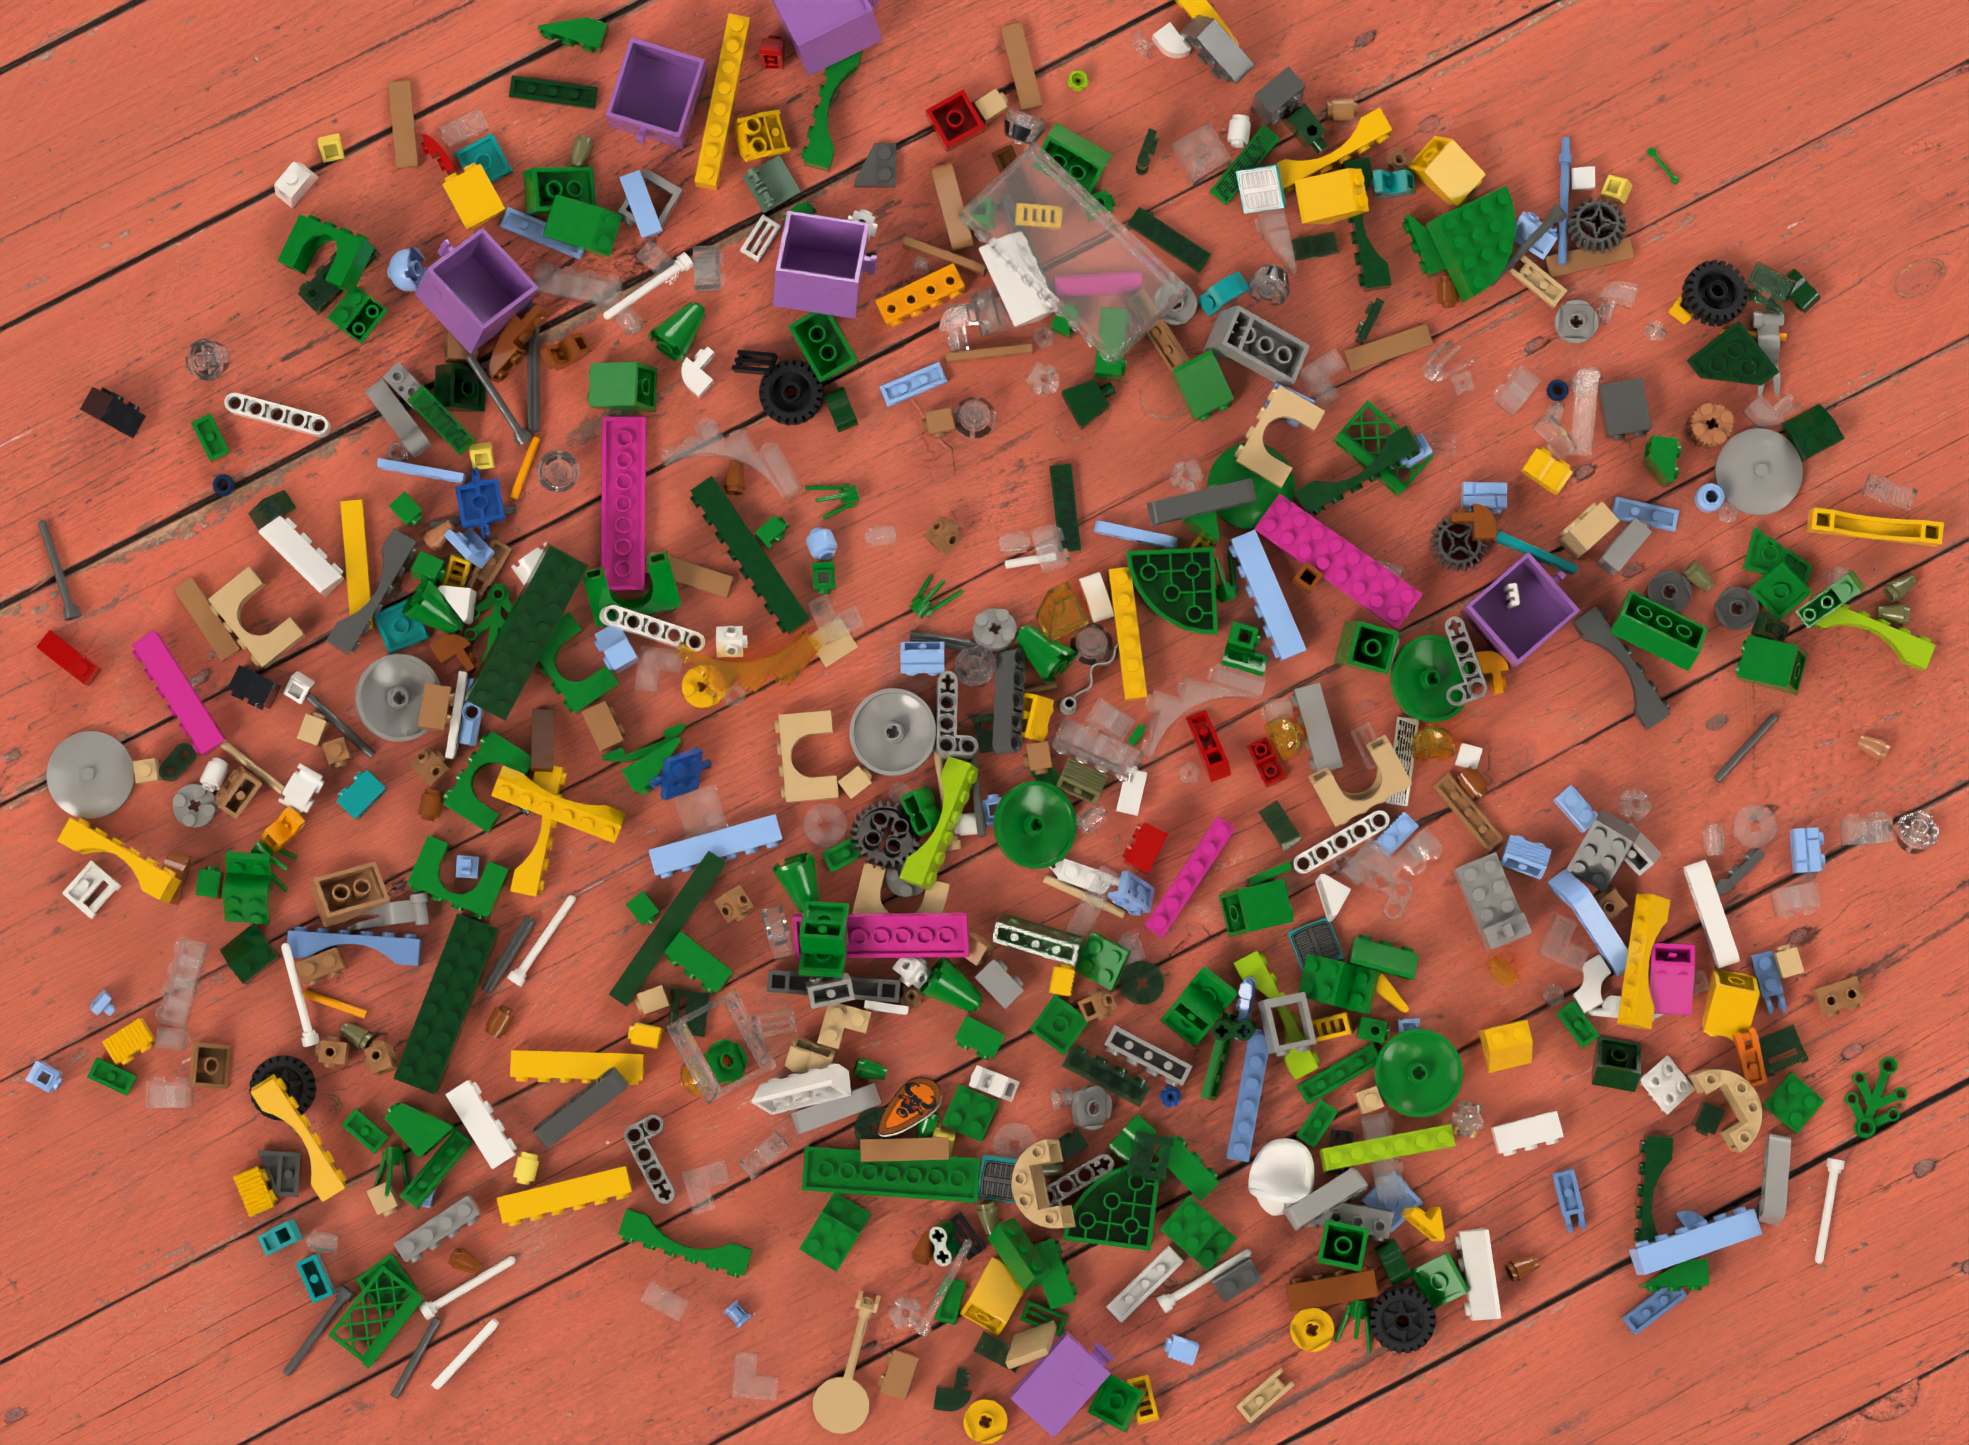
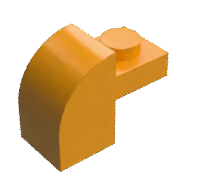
(1493, 664)
(283, 829)

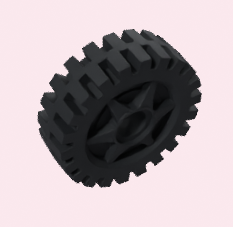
(1725, 283)
(796, 409)
(294, 1073)
(1402, 1302)

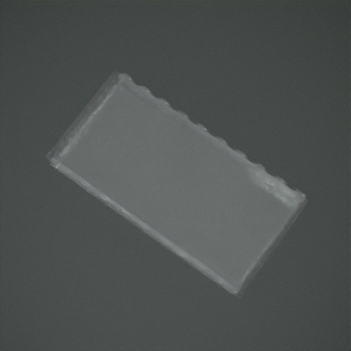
(1073, 253)

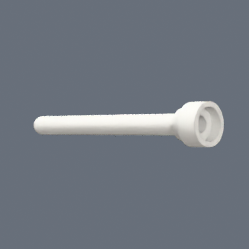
(682, 263)
(519, 975)
(309, 1036)
(1834, 1167)
(1167, 1301)
(430, 1308)

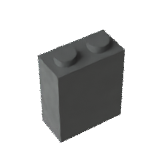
(1624, 409)
(1236, 1280)

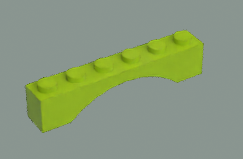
(1909, 649)
(924, 864)
(1254, 966)
(1387, 1148)

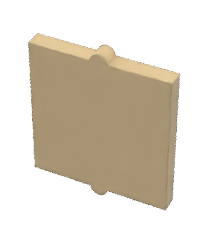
(834, 651)

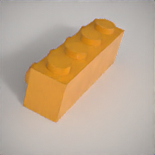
(920, 295)

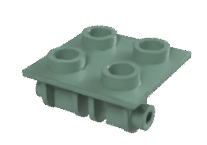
(771, 183)

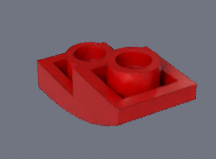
(431, 147)
(1266, 762)

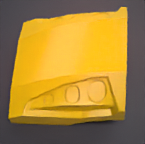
(760, 135)

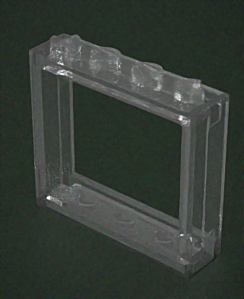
(696, 1061)

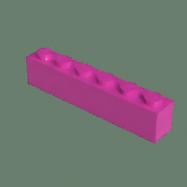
(179, 692)
(1189, 877)

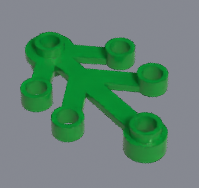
(494, 620)
(1874, 1100)

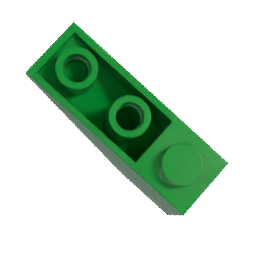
(580, 32)
(1423, 244)
(1830, 599)
(1688, 1274)

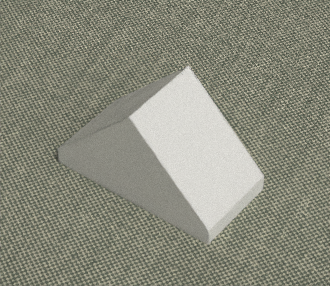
(461, 600)
(1331, 894)

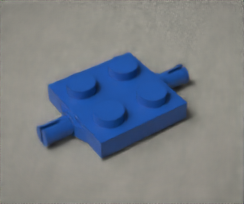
(480, 503)
(681, 773)

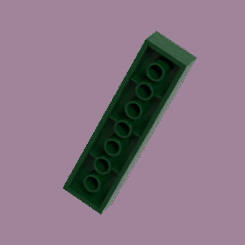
(526, 631)
(447, 1004)

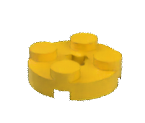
(691, 691)
(1307, 1341)
(980, 1432)

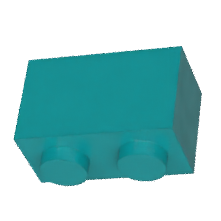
(361, 794)
(316, 1278)

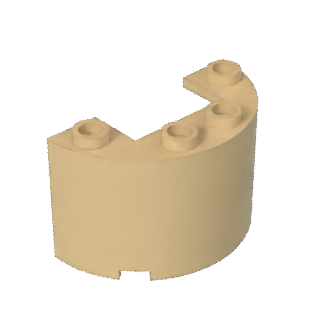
(1741, 1099)
(1030, 1186)

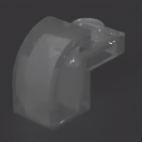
(1616, 293)
(955, 321)
(1765, 415)
(778, 931)

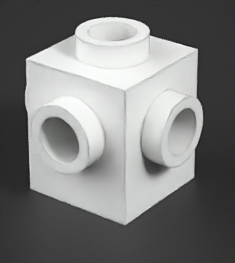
(865, 216)
(730, 641)
(912, 971)

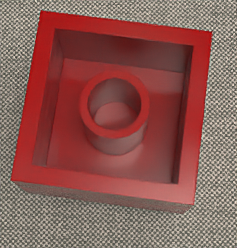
(955, 120)
(1145, 847)

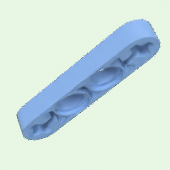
(1135, 535)

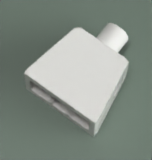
(294, 183)

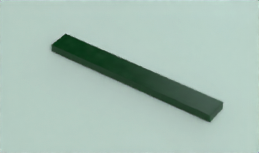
(667, 928)

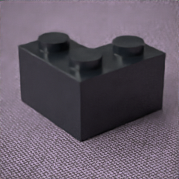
(111, 410)
(255, 687)

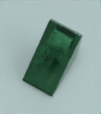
(271, 508)

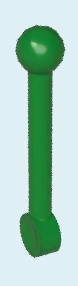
(1652, 153)

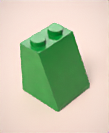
(622, 386)
(1202, 386)
(1366, 647)
(1771, 664)
(1256, 907)
(418, 1128)
(1343, 1245)

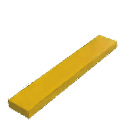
(356, 555)

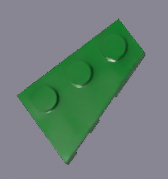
(1765, 553)

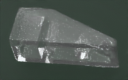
(1276, 235)

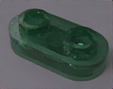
(177, 761)

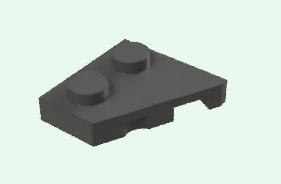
(878, 168)
(283, 1171)

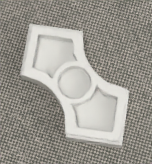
(1589, 994)

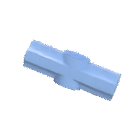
(469, 726)

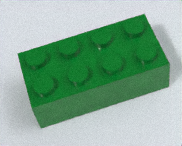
(1659, 630)

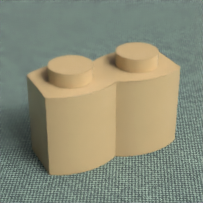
(806, 1055)

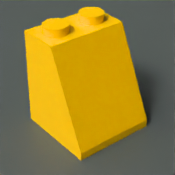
(1447, 170)
(473, 196)
(1331, 196)
(1730, 1003)
(1507, 1045)
(993, 1297)

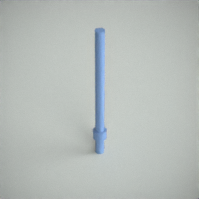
(1565, 160)

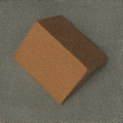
(210, 1065)

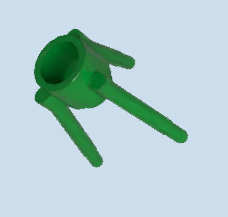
(847, 494)
(1225, 590)
(921, 605)
(262, 848)
(391, 1157)
(1357, 1310)

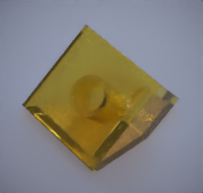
(1060, 612)

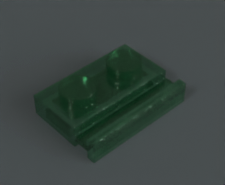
(1364, 327)

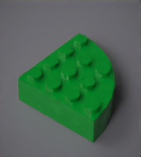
(1476, 241)
(1178, 586)
(1116, 1211)

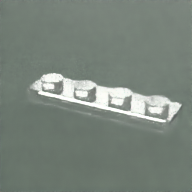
(1584, 410)
(1093, 902)

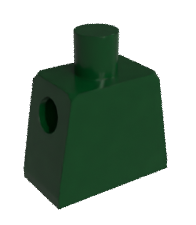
(1299, 121)
(1087, 401)

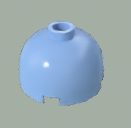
(406, 269)

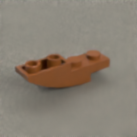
(509, 346)

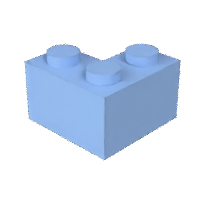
(617, 649)

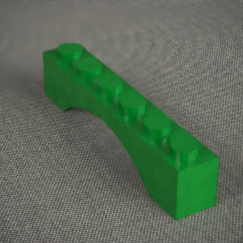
(820, 148)
(641, 1228)

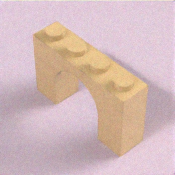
(1282, 405)
(229, 604)
(792, 729)
(1390, 780)
(869, 890)

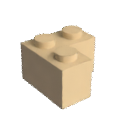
(841, 1017)

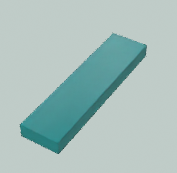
(1538, 554)

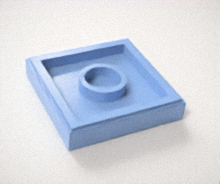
(1411, 1201)

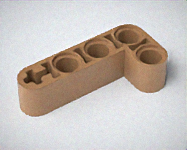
(950, 204)

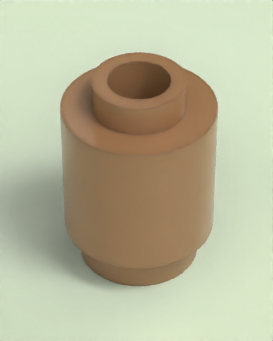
(1341, 109)

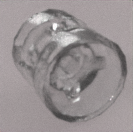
(1066, 1094)

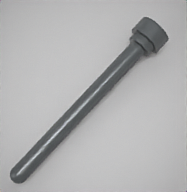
(1556, 214)
(520, 434)
(70, 609)
(343, 1296)

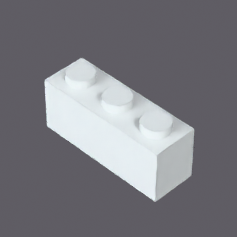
(1527, 1133)

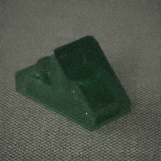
(1769, 627)

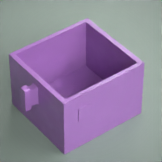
(828, 29)
(656, 93)
(822, 264)
(475, 289)
(1537, 617)
(1062, 1382)

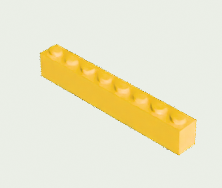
(722, 102)

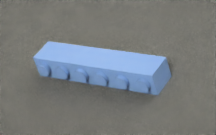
(1267, 595)
(722, 843)
(1695, 1241)

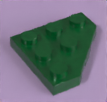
(1733, 358)

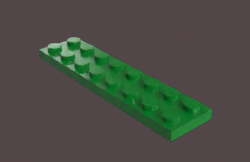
(843, 1172)

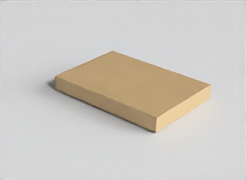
(1031, 1344)

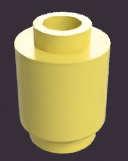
(526, 1168)

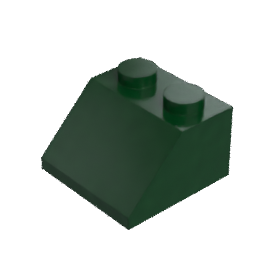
(459, 388)
(1812, 432)
(249, 954)
(1616, 1064)

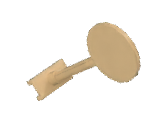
(841, 1401)

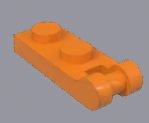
(1750, 1057)

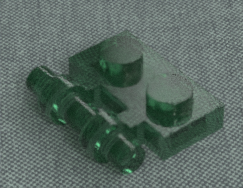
(1773, 283)

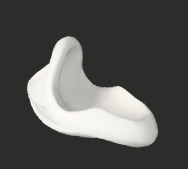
(1281, 1175)

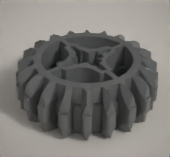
(1595, 243)
(1450, 536)

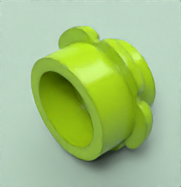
(1073, 76)

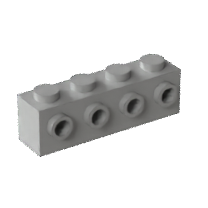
(1146, 1054)
(1374, 1218)
(443, 1225)

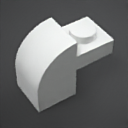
(1170, 42)
(694, 378)
(994, 1083)

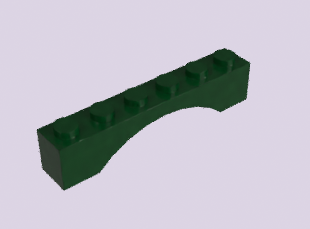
(1373, 268)
(1397, 447)
(1655, 1157)

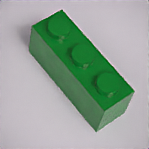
(1189, 1170)
(1019, 1254)
(1056, 1284)

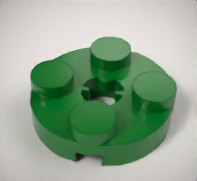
(736, 1056)

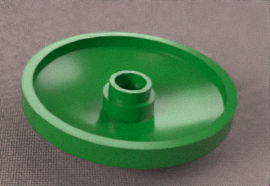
(1227, 471)
(1422, 677)
(1035, 824)
(1418, 1072)

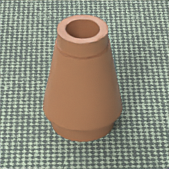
(435, 537)
(1874, 747)

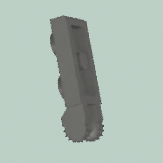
(1737, 872)

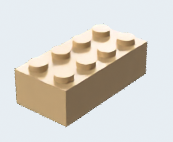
(1587, 529)

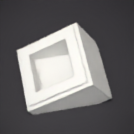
(1583, 178)
(298, 687)
(1468, 756)

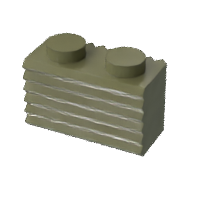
(1082, 781)

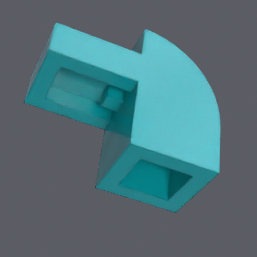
(1393, 183)
(1223, 293)
(280, 1237)

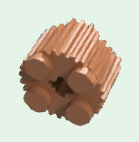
(1722, 422)

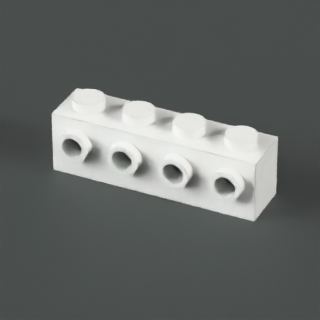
(481, 1124)

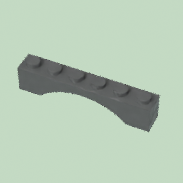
(394, 553)
(1647, 705)
(863, 988)

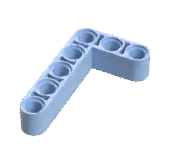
(1592, 918)

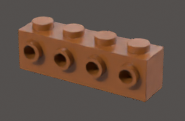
(1331, 1289)

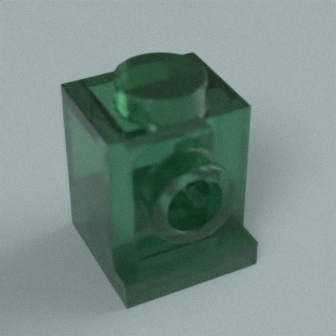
(1072, 1143)

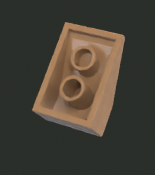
(348, 893)

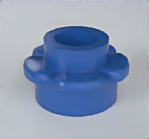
(1170, 1090)

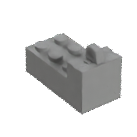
(1257, 345)
(1491, 902)

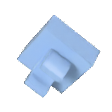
(467, 867)
(102, 1002)

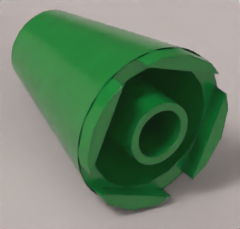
(678, 331)
(432, 609)
(1045, 656)
(798, 879)
(951, 987)

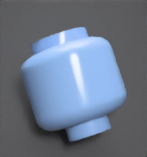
(1715, 494)
(821, 543)

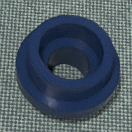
(1560, 384)
(217, 485)

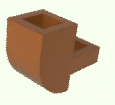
(565, 352)
(1482, 522)
(1307, 578)
(451, 646)
(180, 864)

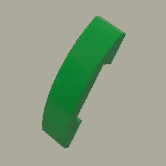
(620, 756)

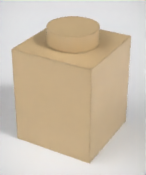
(991, 106)
(313, 729)
(147, 771)
(856, 782)
(1788, 961)
(652, 1000)
(1368, 1099)
(382, 1203)

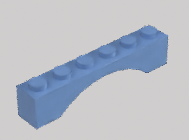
(400, 950)
(1248, 1098)

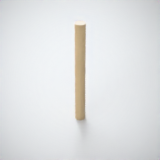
(268, 779)
(1080, 894)

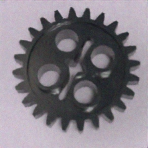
(867, 828)

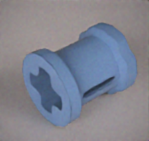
(737, 1314)

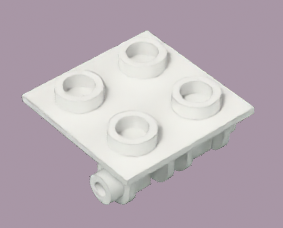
(1666, 1084)

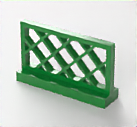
(1365, 458)
(393, 1326)

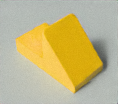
(1427, 1223)

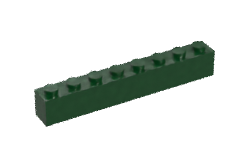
(750, 555)

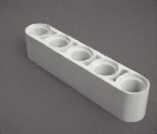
(268, 410)
(642, 624)
(1351, 839)
(1711, 914)

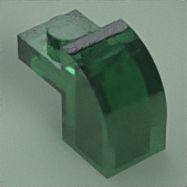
(953, 1398)

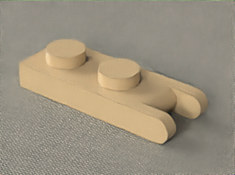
(1539, 282)
(1263, 1396)

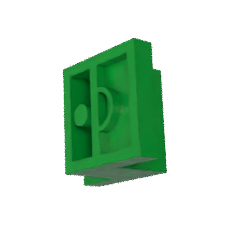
(247, 887)
(824, 939)
(1339, 983)
(1199, 1006)
(835, 1231)
(1198, 1233)

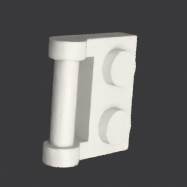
(84, 886)

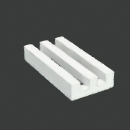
(750, 254)
(1512, 590)
(885, 1007)

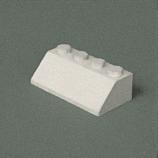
(1020, 300)
(302, 555)
(803, 1089)
(1478, 1273)

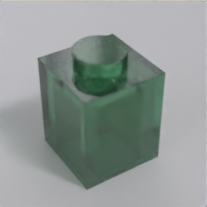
(1707, 1118)

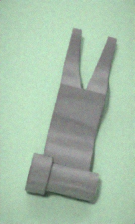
(1769, 340)
(1068, 711)
(397, 912)

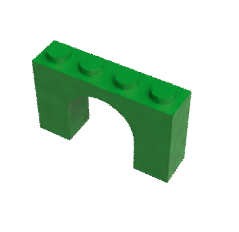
(310, 234)
(661, 595)
(577, 694)
(462, 796)
(427, 878)

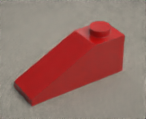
(772, 52)
(69, 658)
(1209, 746)

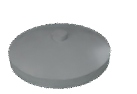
(1759, 471)
(391, 696)
(893, 732)
(90, 775)

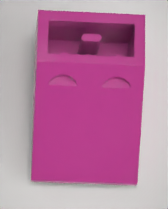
(1672, 978)

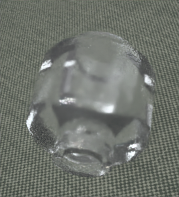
(1091, 818)

